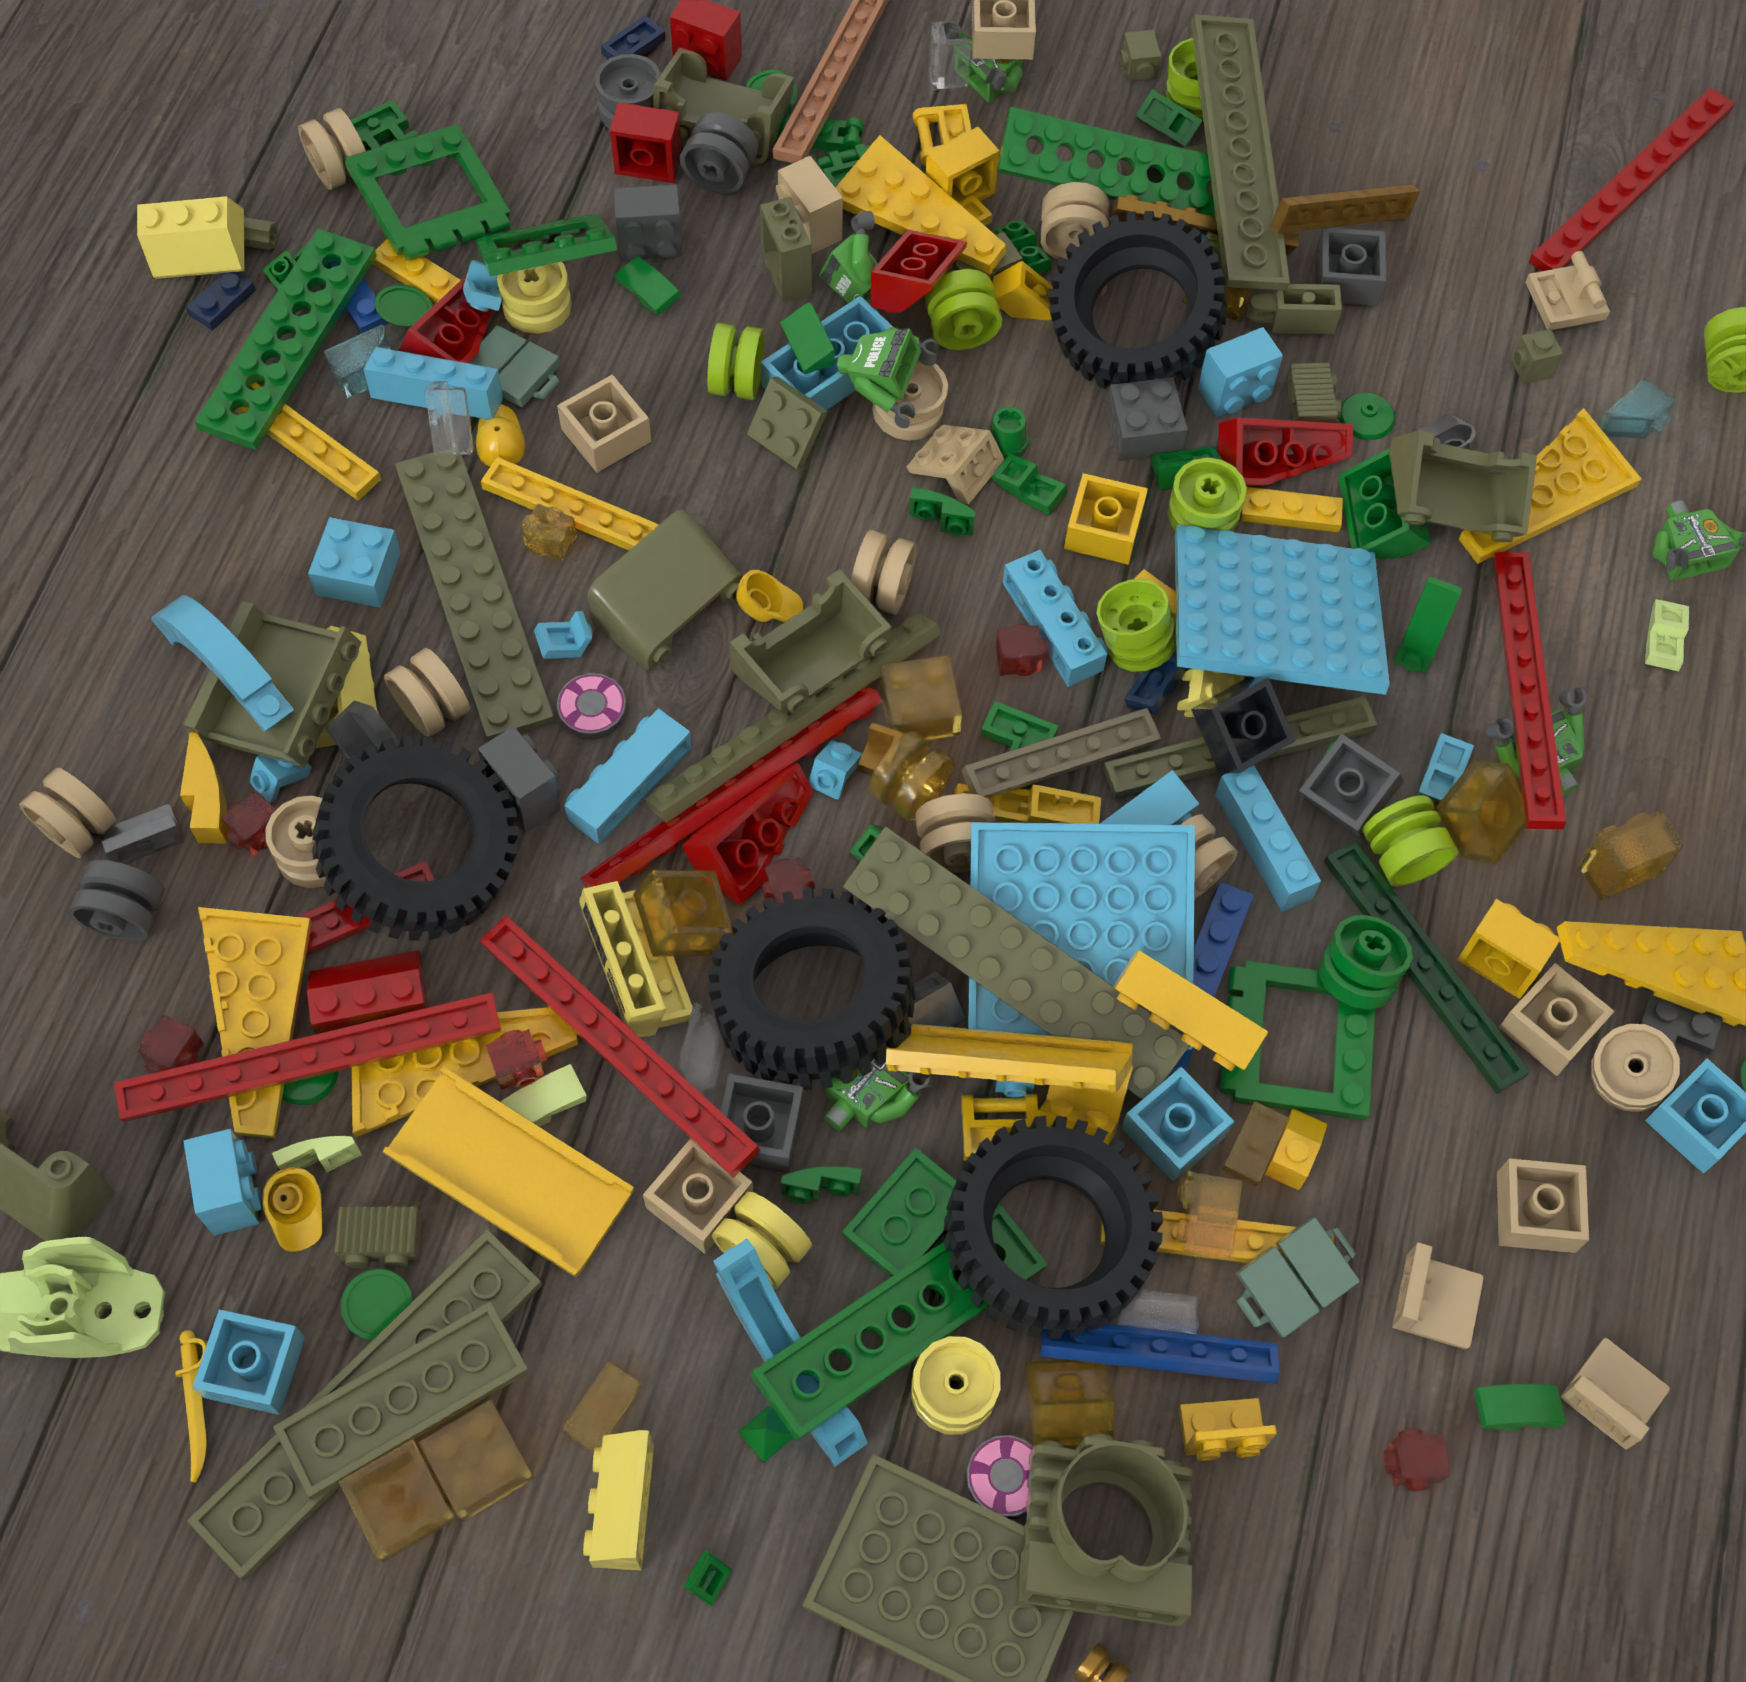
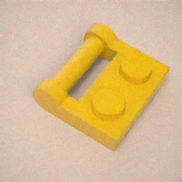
(951, 122)
(977, 1130)

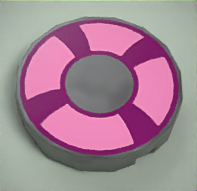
(591, 705)
(1000, 1475)

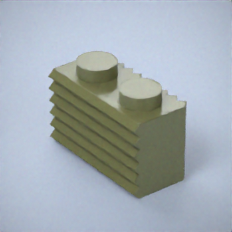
(1312, 392)
(378, 1235)

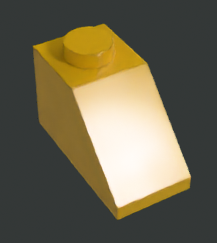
(1022, 293)
(1296, 1149)

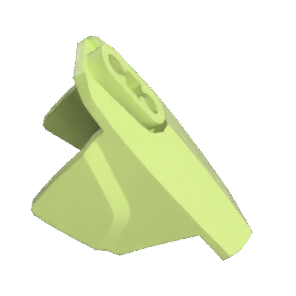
(61, 1299)

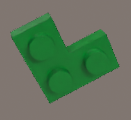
(1016, 727)

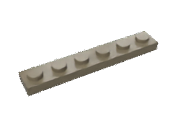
(1061, 754)

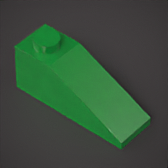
(1427, 625)

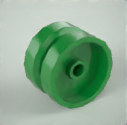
(1365, 962)

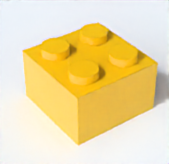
(965, 166)
(1105, 518)
(1509, 948)

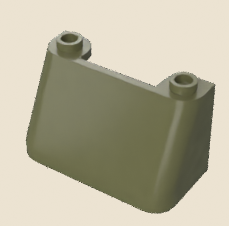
(690, 92)
(1461, 486)
(661, 588)
(812, 646)
(51, 1199)

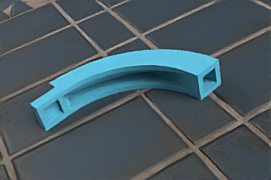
(204, 635)
(772, 1331)

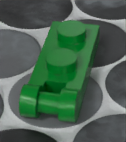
(829, 135)

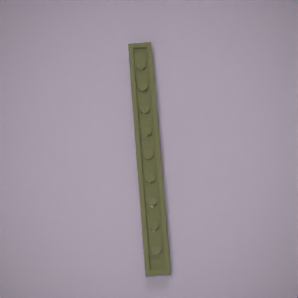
(778, 727)

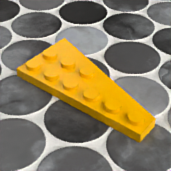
(908, 199)
(1569, 479)
(1681, 965)
(255, 992)
(397, 1085)

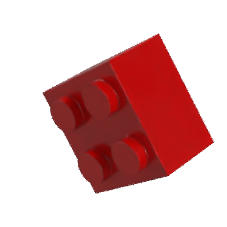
(710, 32)
(646, 142)

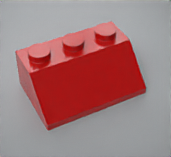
(912, 269)
(366, 991)

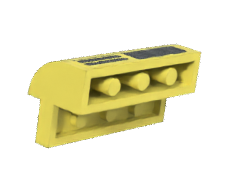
(643, 986)

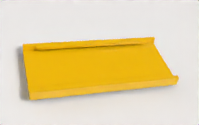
(1013, 1057)
(510, 1172)

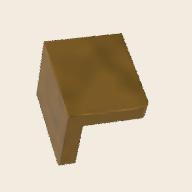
(879, 742)

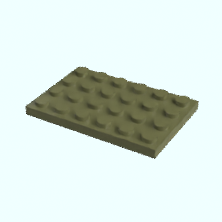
(934, 1582)

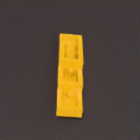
(1043, 806)

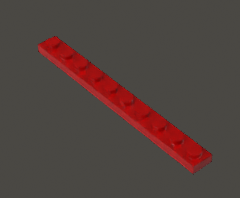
(1632, 181)
(1528, 692)
(665, 836)
(621, 1047)
(306, 1057)

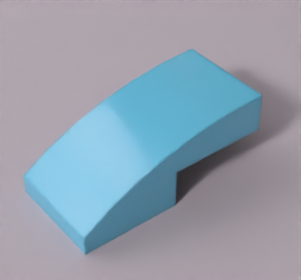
(1445, 766)

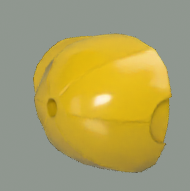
(500, 437)
(767, 598)
(298, 1217)

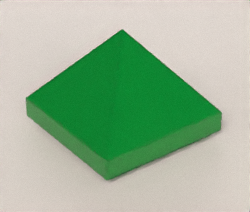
(765, 1434)
(707, 1578)

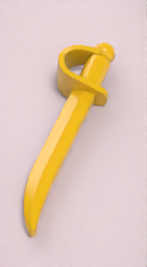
(193, 1400)

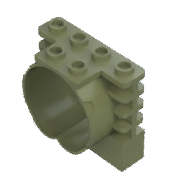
(1065, 1577)

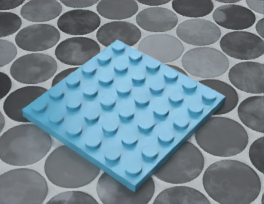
(1279, 610)
(1090, 894)

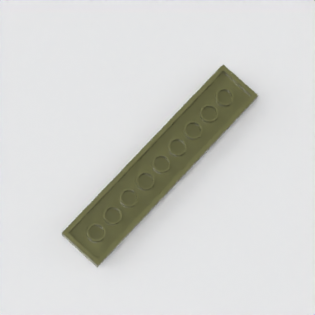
(1239, 152)
(474, 595)
(1008, 956)
(265, 1497)

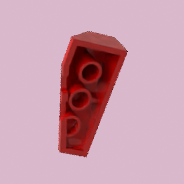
(448, 329)
(1281, 448)
(750, 833)

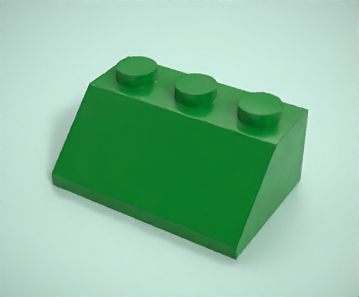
(1373, 512)

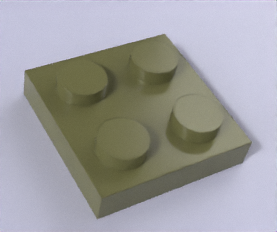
(787, 422)

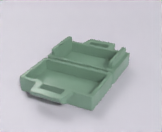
(520, 365)
(1283, 1285)

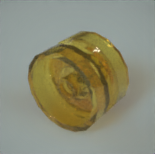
(911, 775)

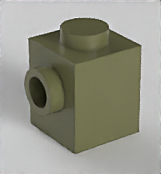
(1140, 55)
(1536, 356)

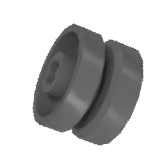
(626, 81)
(719, 153)
(116, 900)

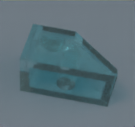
(350, 357)
(1638, 412)

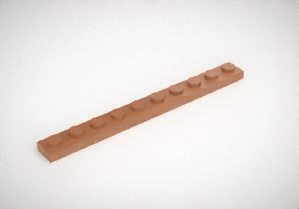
(828, 80)

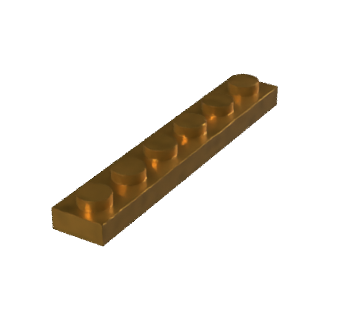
(1344, 208)
(1192, 216)

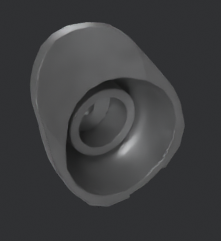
(1453, 432)

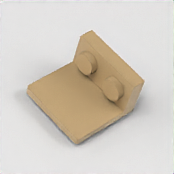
(961, 456)
(1437, 1299)
(1615, 1394)

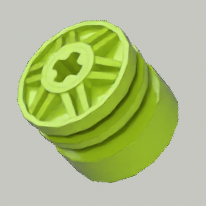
(1183, 78)
(1727, 350)
(1137, 625)
(1410, 840)

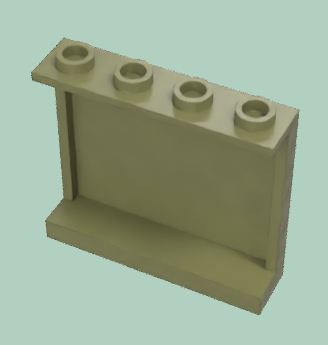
(305, 667)

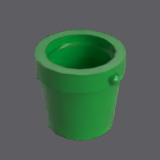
(1010, 431)

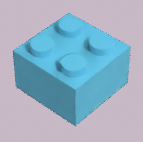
(1239, 372)
(354, 562)
(1702, 1116)
(1177, 1124)
(223, 1182)
(249, 1362)

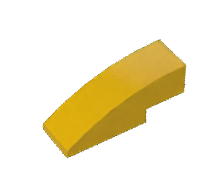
(203, 794)

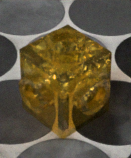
(549, 532)

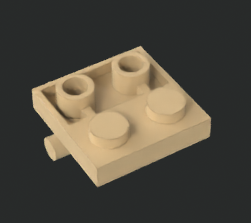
(1568, 294)

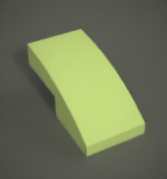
(1666, 635)
(547, 1096)
(330, 1151)

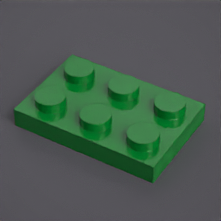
(903, 1215)

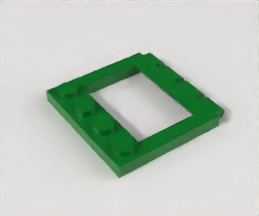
(441, 231)
(534, 254)
(1352, 1056)

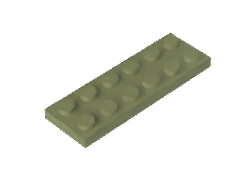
(400, 1400)

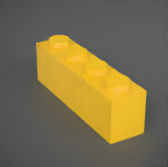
(1190, 1010)

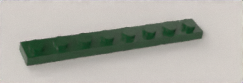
(1430, 970)

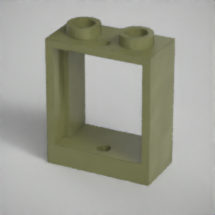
(786, 249)

